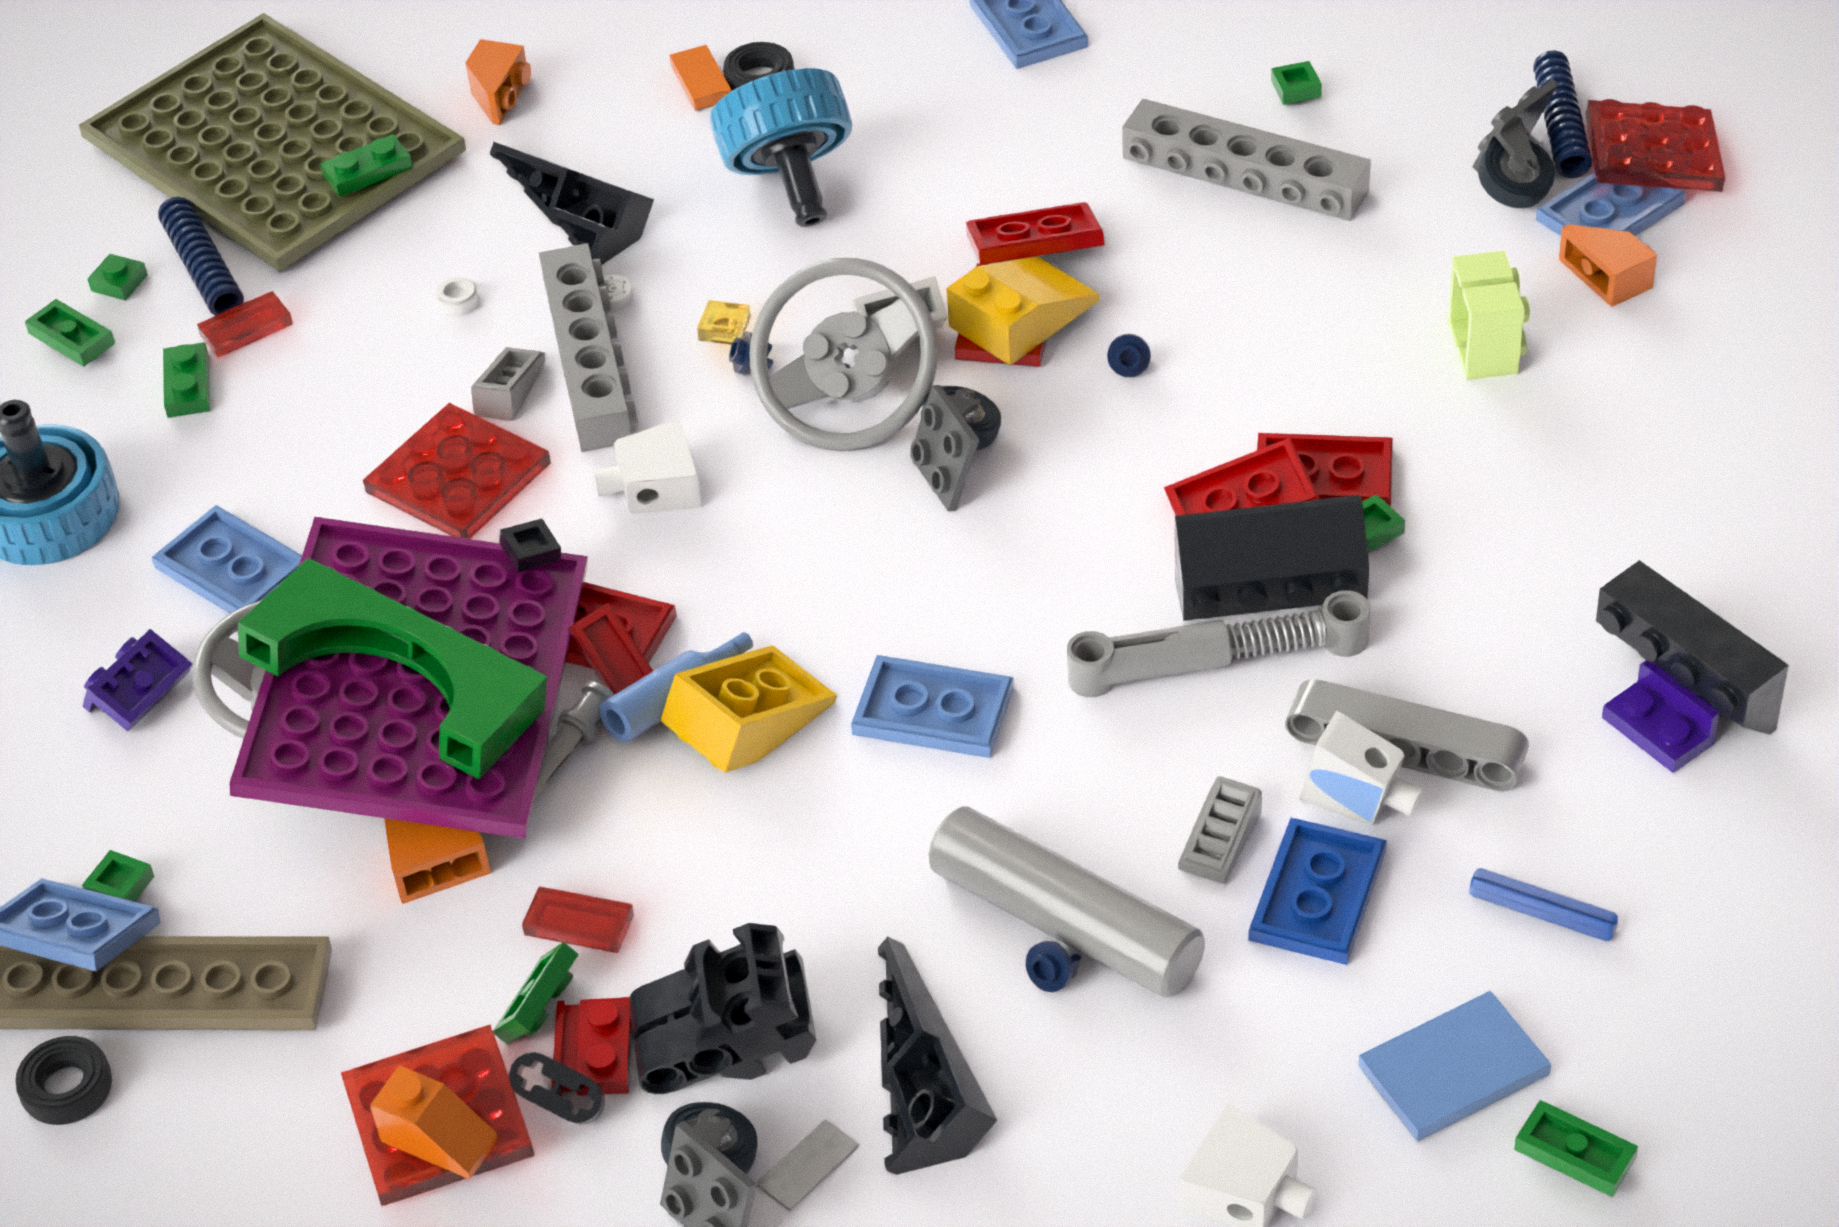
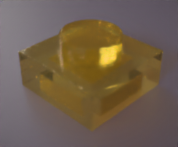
(723, 322)

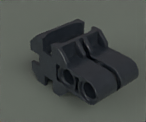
(723, 1013)

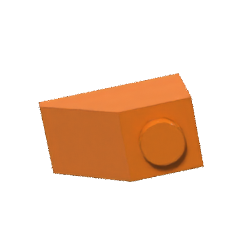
(1608, 261)
(431, 1123)

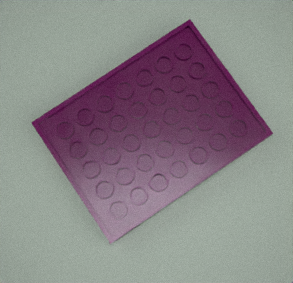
(367, 729)

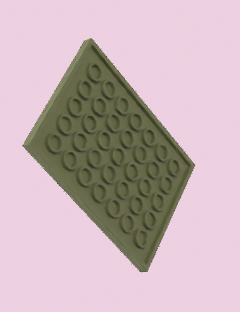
(248, 132)

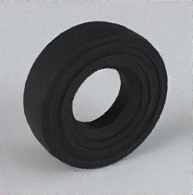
(755, 55)
(70, 1105)

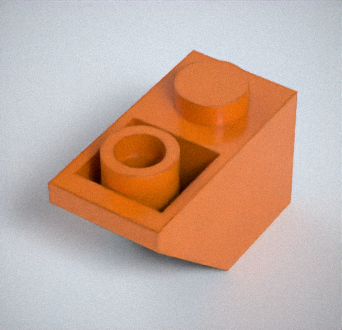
(497, 76)

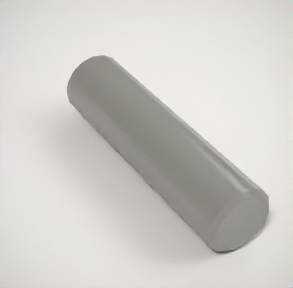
(1067, 901)

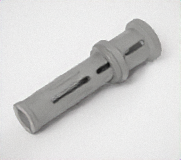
(575, 729)

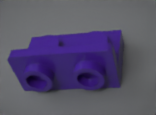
(136, 680)
(1663, 718)

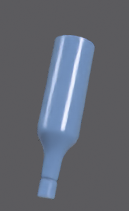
(643, 702)

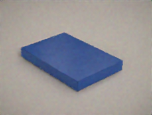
(1317, 891)

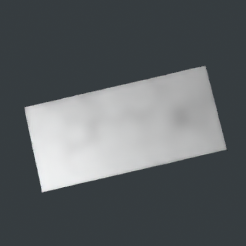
(807, 1164)

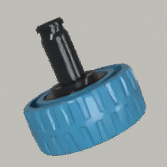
(781, 128)
(53, 489)

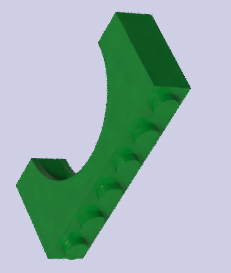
(329, 613)

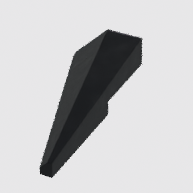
(580, 204)
(933, 1093)

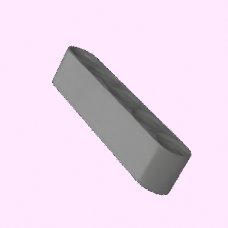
(1430, 737)

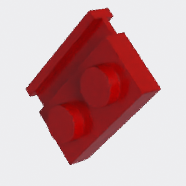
(595, 1042)

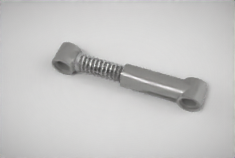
(1101, 661)

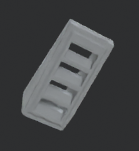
(504, 388)
(1228, 801)

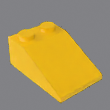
(1015, 305)
(743, 706)

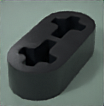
(563, 1077)

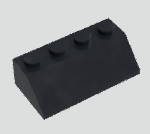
(1269, 557)
(1694, 646)

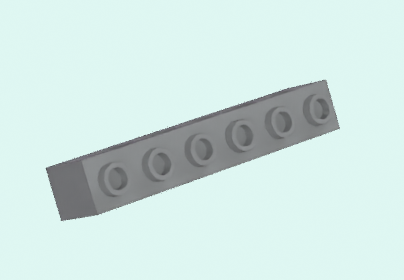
(1246, 159)
(586, 348)

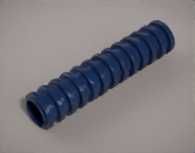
(1563, 116)
(199, 255)

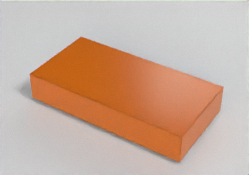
(699, 76)

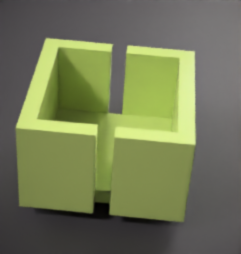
(1487, 314)

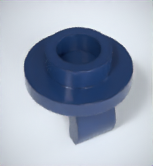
(740, 355)
(1128, 355)
(1051, 966)

